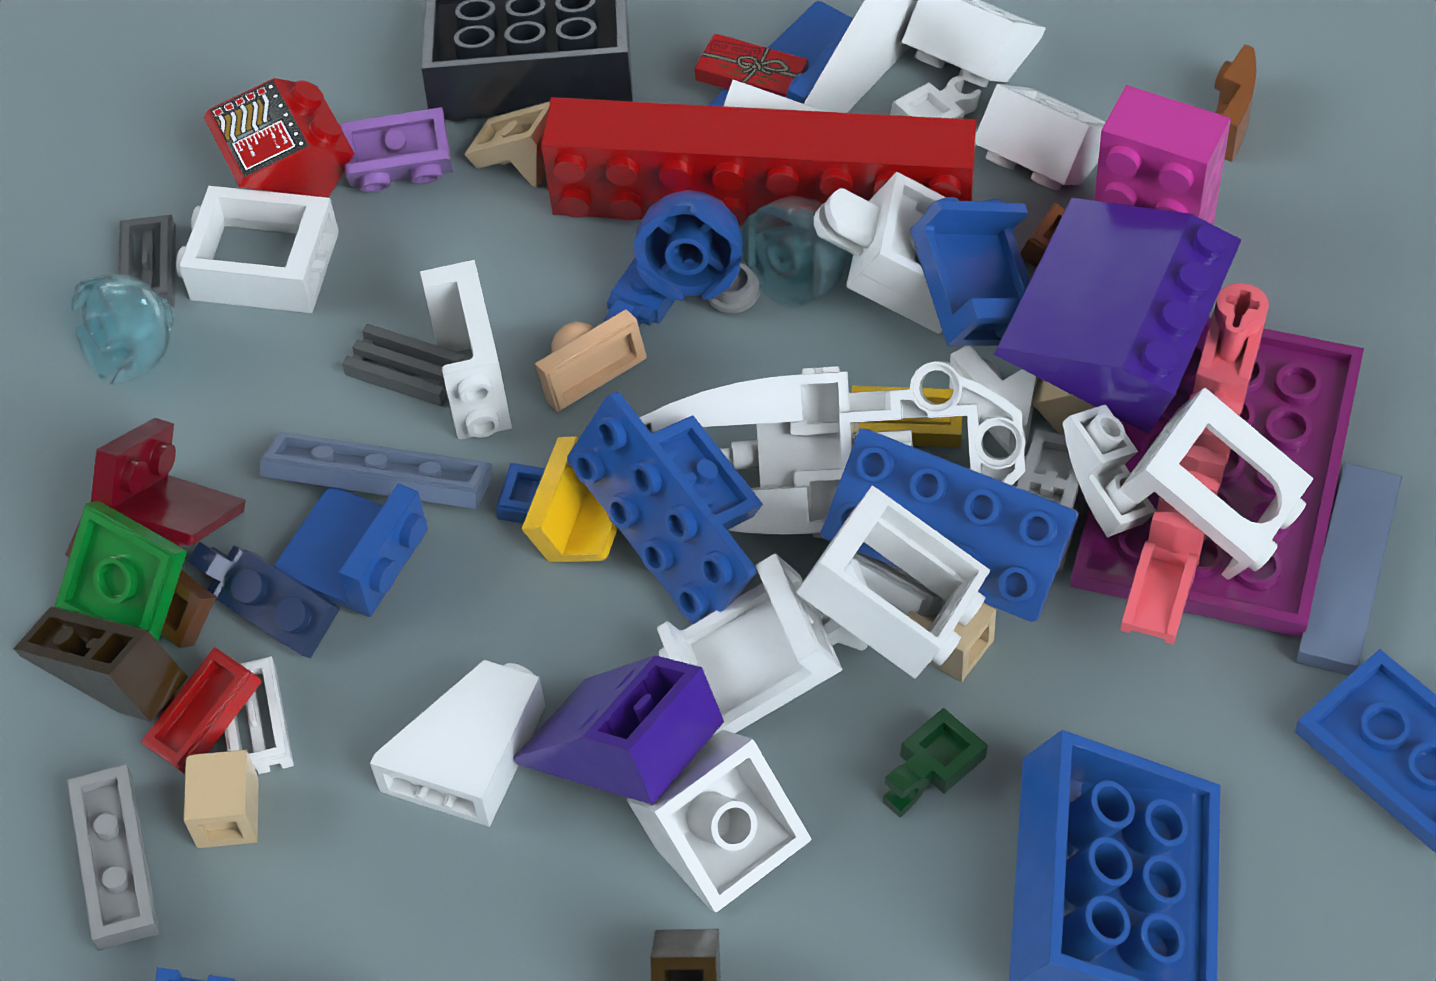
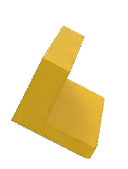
(564, 514)

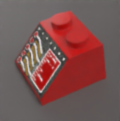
(281, 139)

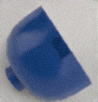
(688, 246)

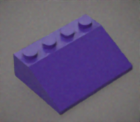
(1119, 305)

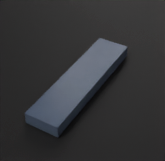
(376, 469)
(1349, 569)

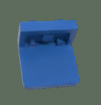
(354, 546)

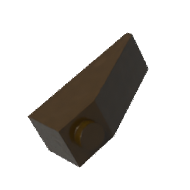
(105, 661)

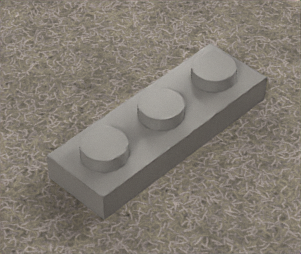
(112, 857)

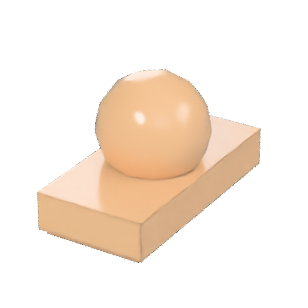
(588, 358)

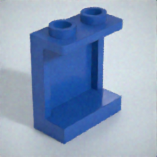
(972, 267)

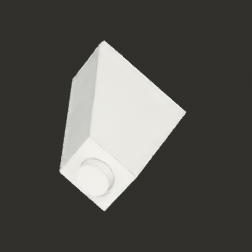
(464, 744)

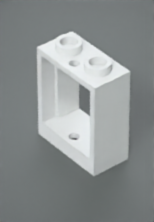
(257, 285)
(919, 553)

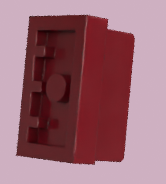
(135, 482)

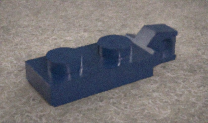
(267, 596)

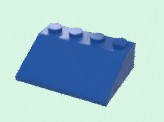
(1114, 868)

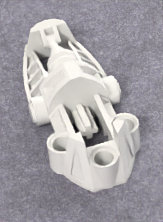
(810, 428)

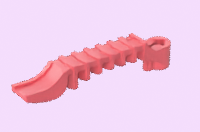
(1174, 542)

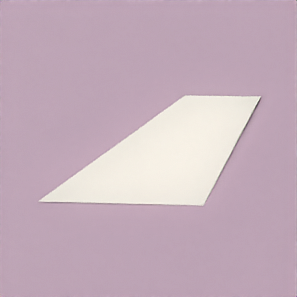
(863, 54)

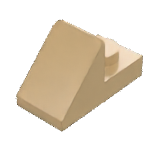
(513, 139)

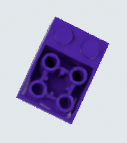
(628, 729)

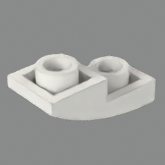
(1098, 456)

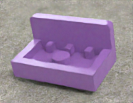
(397, 149)

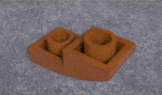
(1236, 89)

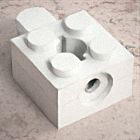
(882, 247)

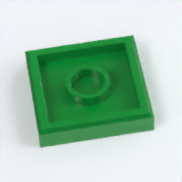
(120, 571)

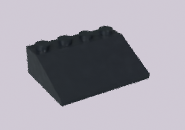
(522, 53)

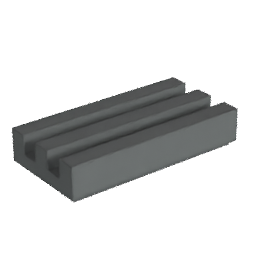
(167, 252)
(407, 356)

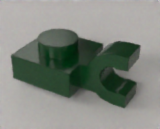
(935, 754)

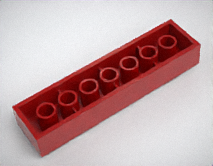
(629, 155)

